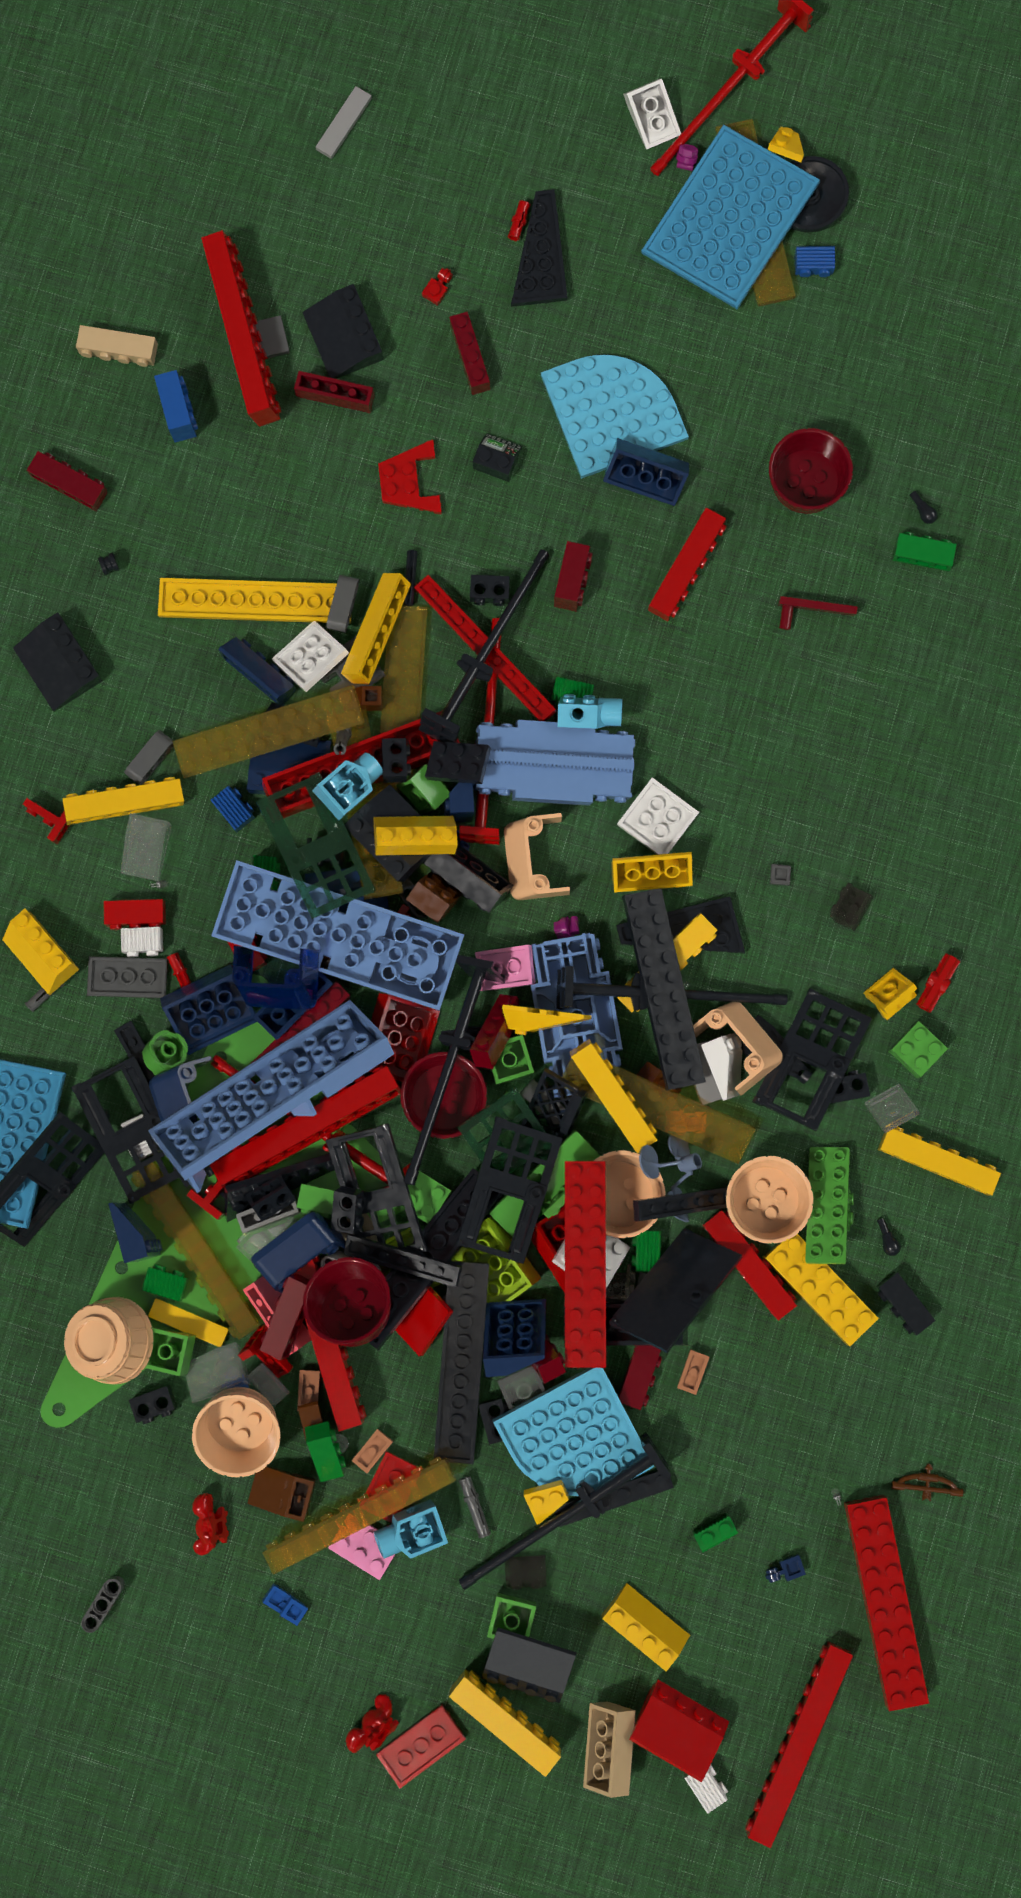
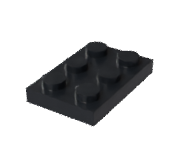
(457, 762)

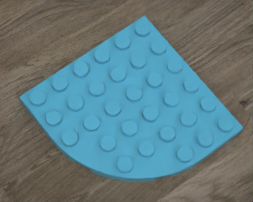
(610, 400)
(572, 1433)

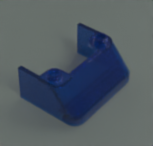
(298, 988)

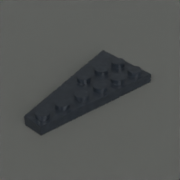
(541, 264)
(717, 912)
(293, 1175)

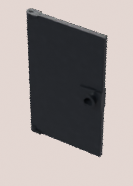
(675, 1290)

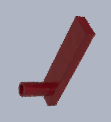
(789, 603)

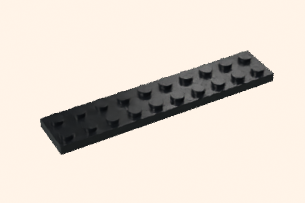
(663, 989)
(440, 1240)
(461, 1364)

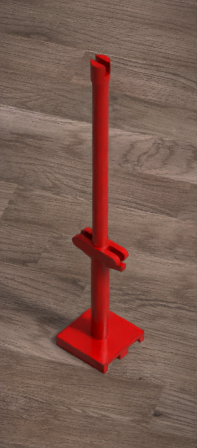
(748, 63)
(479, 832)
(355, 1155)

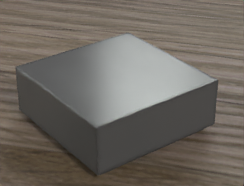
(780, 874)

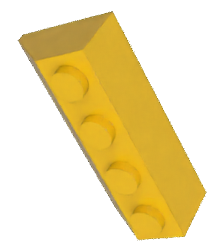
(415, 835)
(652, 872)
(38, 951)
(646, 1626)

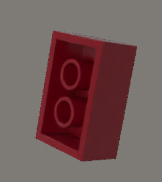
(573, 576)

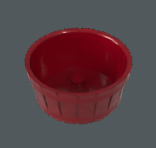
(810, 470)
(461, 1101)
(347, 1302)

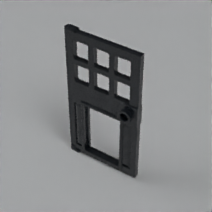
(815, 1055)
(125, 1139)
(52, 1180)
(511, 1185)
(380, 1198)

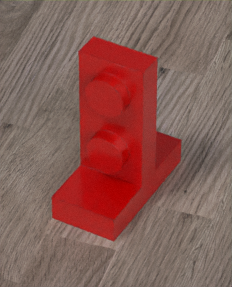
(49, 819)
(206, 1203)
(253, 1347)

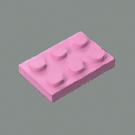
(514, 963)
(363, 1552)

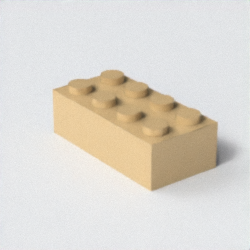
(609, 1749)

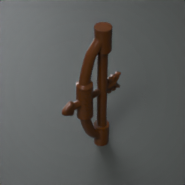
(953, 1491)

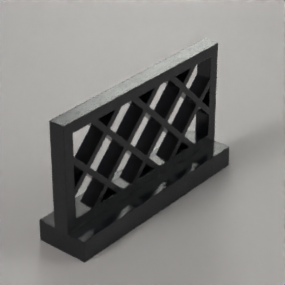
(572, 1109)

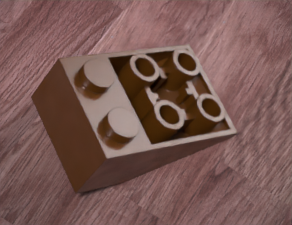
(434, 896)
(282, 1493)

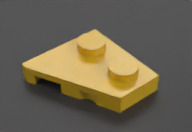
(787, 144)
(545, 1499)

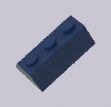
(460, 803)

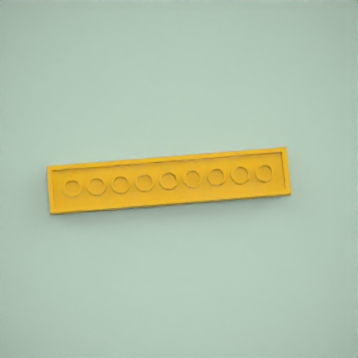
(245, 600)

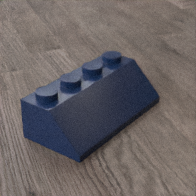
(646, 472)
(257, 671)
(279, 1020)

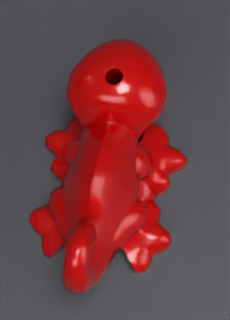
(209, 1526)
(375, 1726)

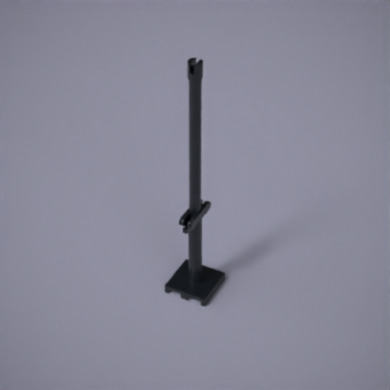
(440, 726)
(567, 988)
(456, 1040)
(590, 1499)

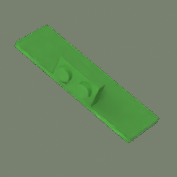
(571, 1149)
(831, 1205)

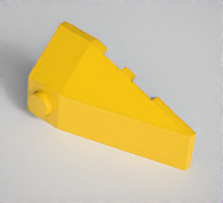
(535, 1019)

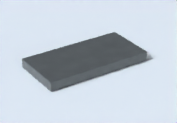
(127, 977)

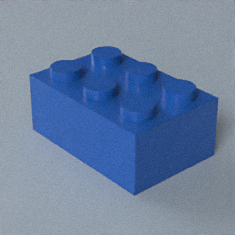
(176, 405)

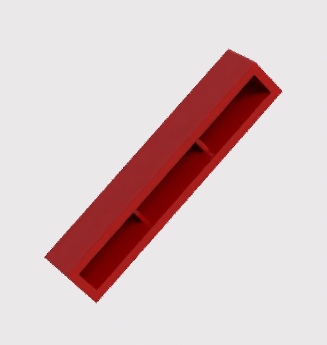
(687, 564)
(751, 1267)

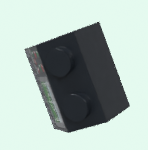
(496, 457)

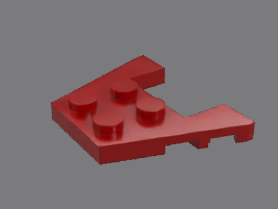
(400, 479)

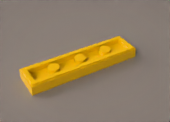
(188, 1322)

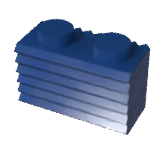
(814, 260)
(232, 808)

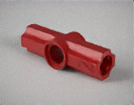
(937, 982)

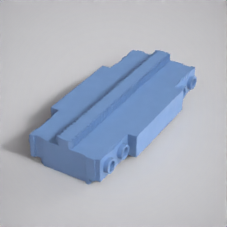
(556, 763)
(602, 1028)

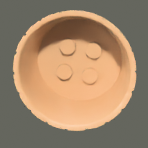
(623, 1185)
(769, 1199)
(109, 1340)
(236, 1432)

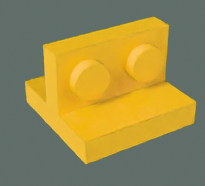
(891, 993)

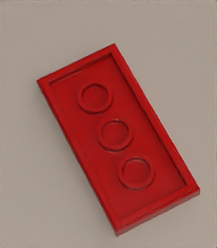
(420, 1746)

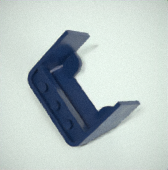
(170, 1089)
(296, 1248)

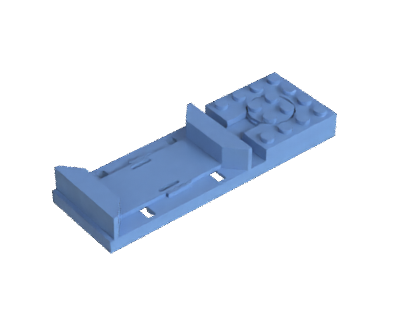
(364, 944)
(311, 1062)

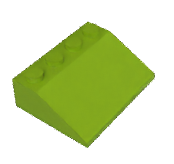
(506, 1277)

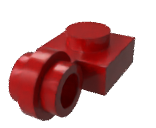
(435, 289)

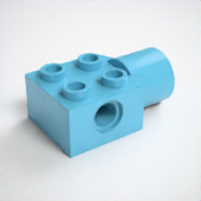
(595, 714)
(348, 784)
(412, 1531)

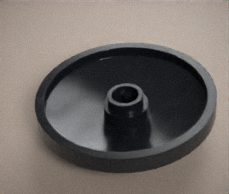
(828, 199)

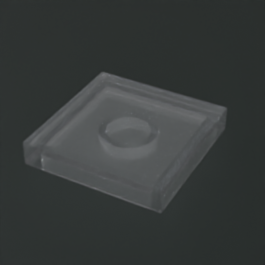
(891, 1108)

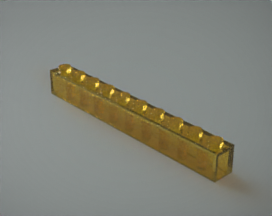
(198, 1254)
(359, 1515)

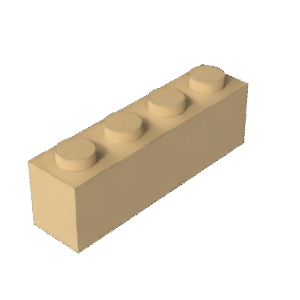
(116, 345)

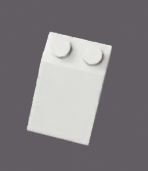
(652, 113)
(725, 1062)

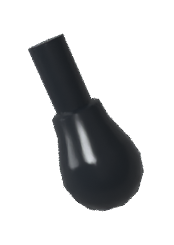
(927, 512)
(890, 1244)

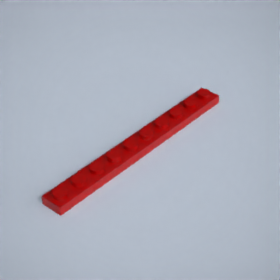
(475, 639)

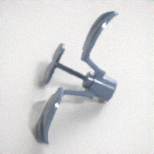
(686, 1163)

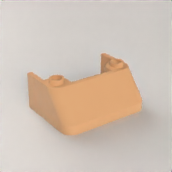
(519, 861)
(765, 1052)

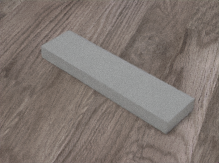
(343, 122)

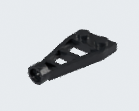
(778, 1039)

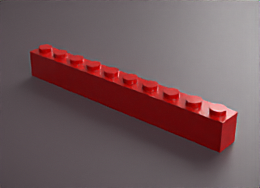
(798, 1745)

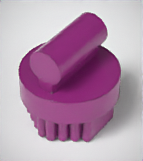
(687, 157)
(566, 927)

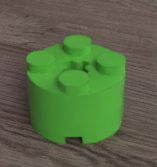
(164, 1051)

